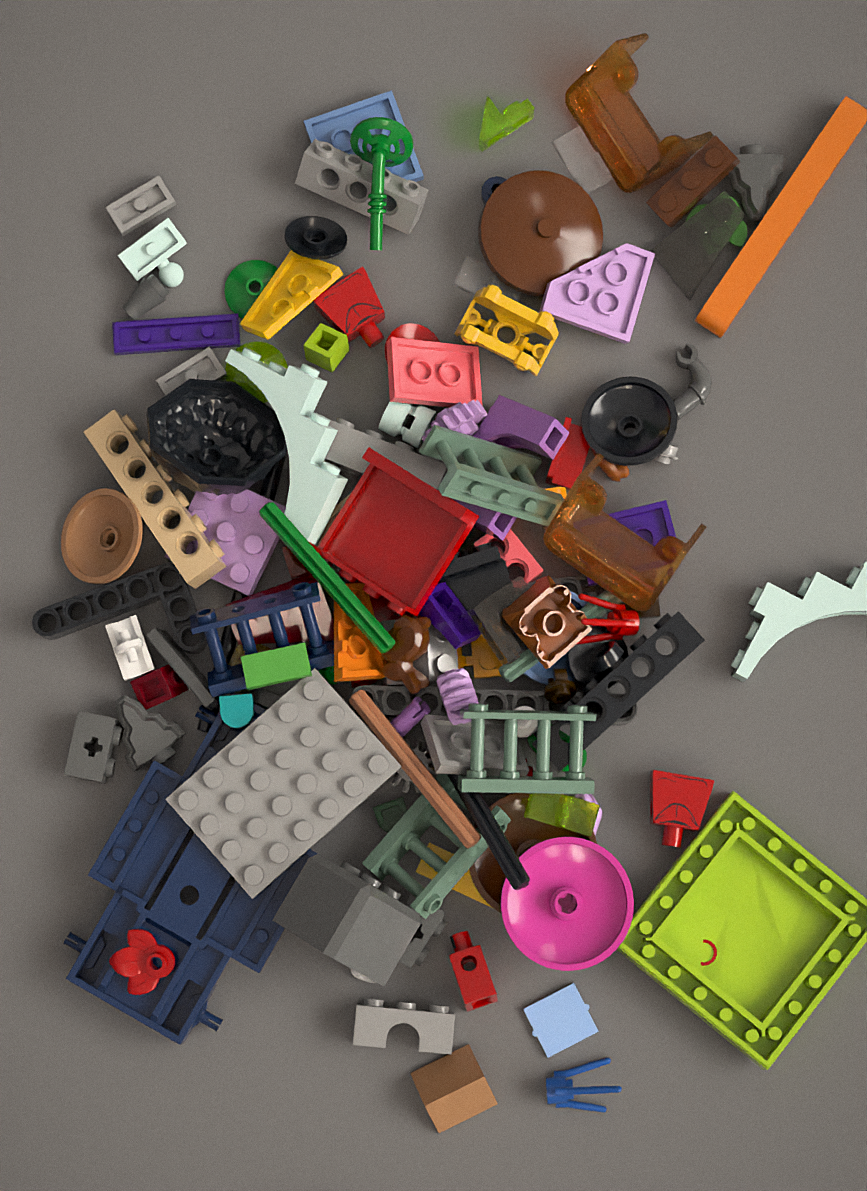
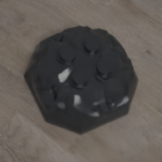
(214, 436)

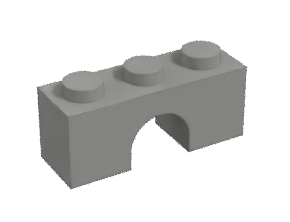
(433, 1025)

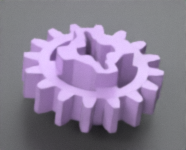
(460, 418)

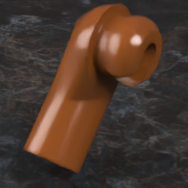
(613, 471)

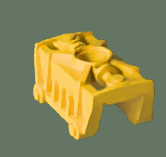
(514, 316)

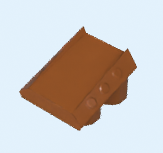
(546, 620)

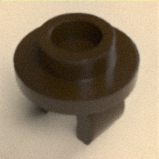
(559, 687)

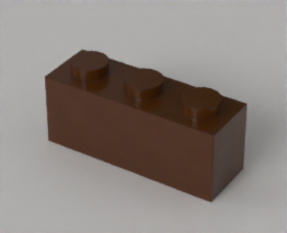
(693, 181)

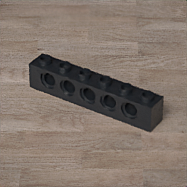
(683, 640)

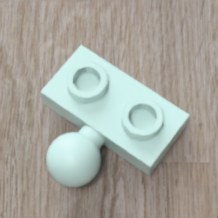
(153, 251)

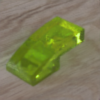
(563, 812)

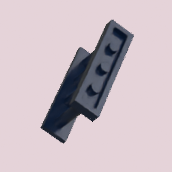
(229, 678)

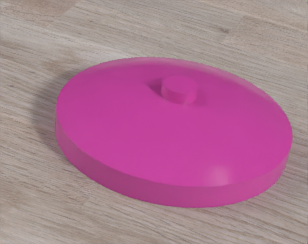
(573, 906)

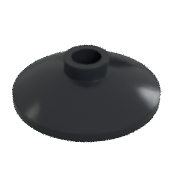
(315, 237)

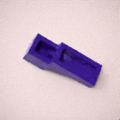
(450, 617)

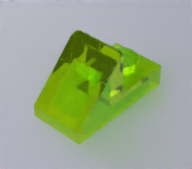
(498, 126)

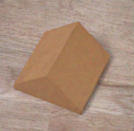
(453, 1088)

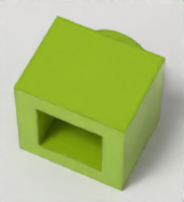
(326, 347)

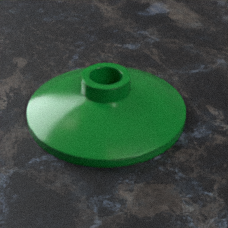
(239, 280)

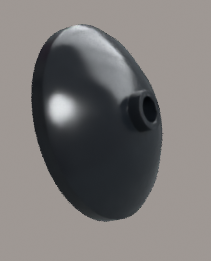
(628, 404)

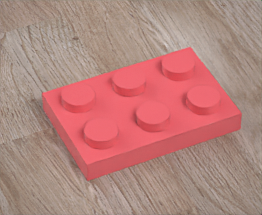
(433, 372)

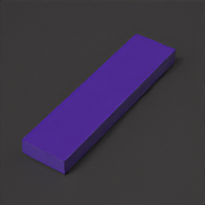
(176, 334)

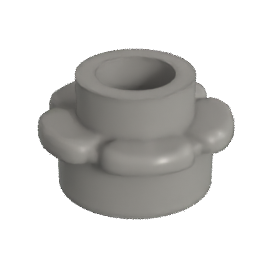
(668, 454)

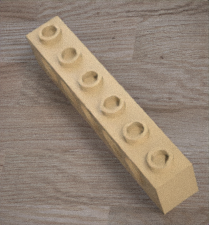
(106, 437)

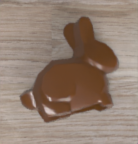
(411, 642)

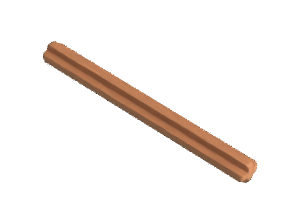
(415, 769)

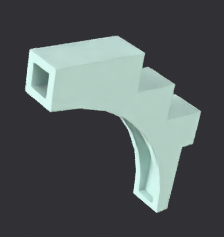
(294, 396)
(784, 612)

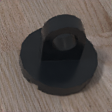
(592, 659)

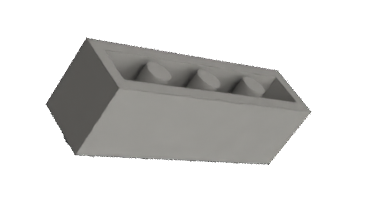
(351, 445)

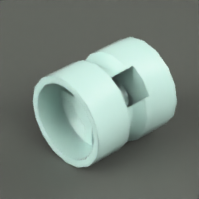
(397, 416)

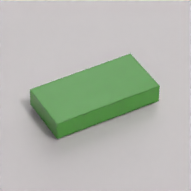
(276, 666)

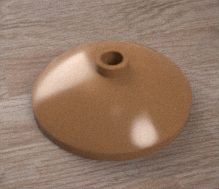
(90, 535)

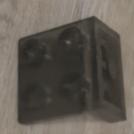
(493, 627)

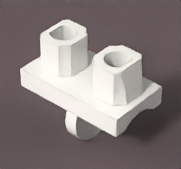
(130, 648)

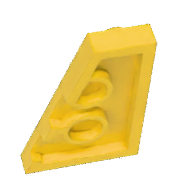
(288, 293)

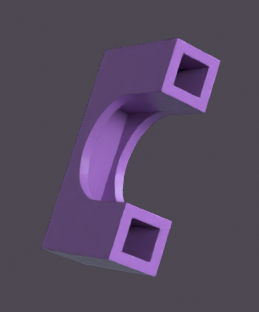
(515, 427)

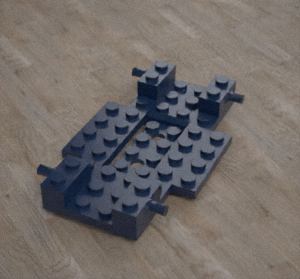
(134, 867)

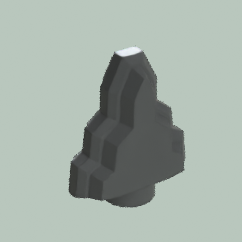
(755, 179)
(146, 734)

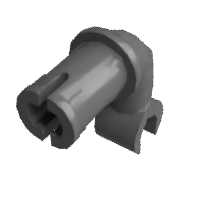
(698, 389)

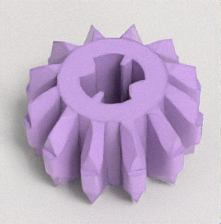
(456, 693)

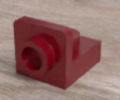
(158, 686)

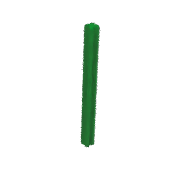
(327, 577)

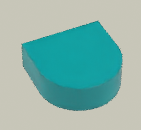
(237, 710)

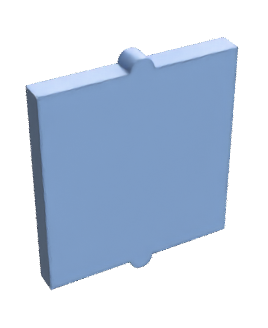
(560, 1020)

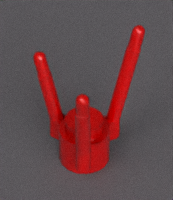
(618, 623)

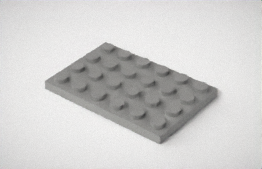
(283, 783)

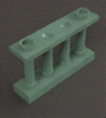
(491, 476)
(509, 778)
(406, 837)

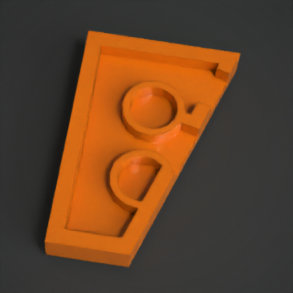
(353, 653)

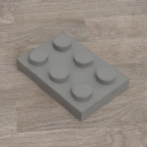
(451, 746)

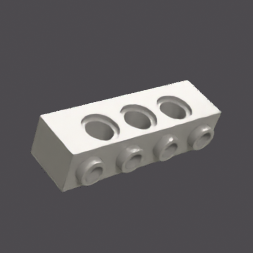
(345, 185)

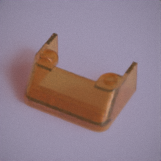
(617, 125)
(609, 550)

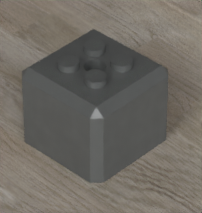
(349, 917)

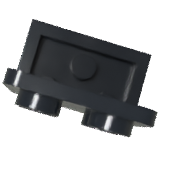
(477, 574)

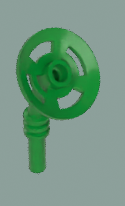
(377, 156)

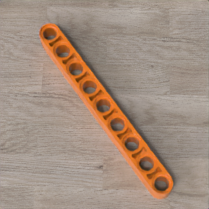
(782, 217)

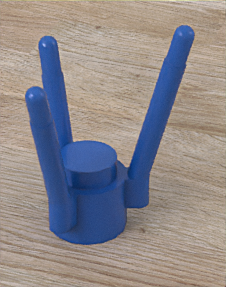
(562, 1091)

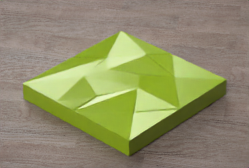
(777, 925)

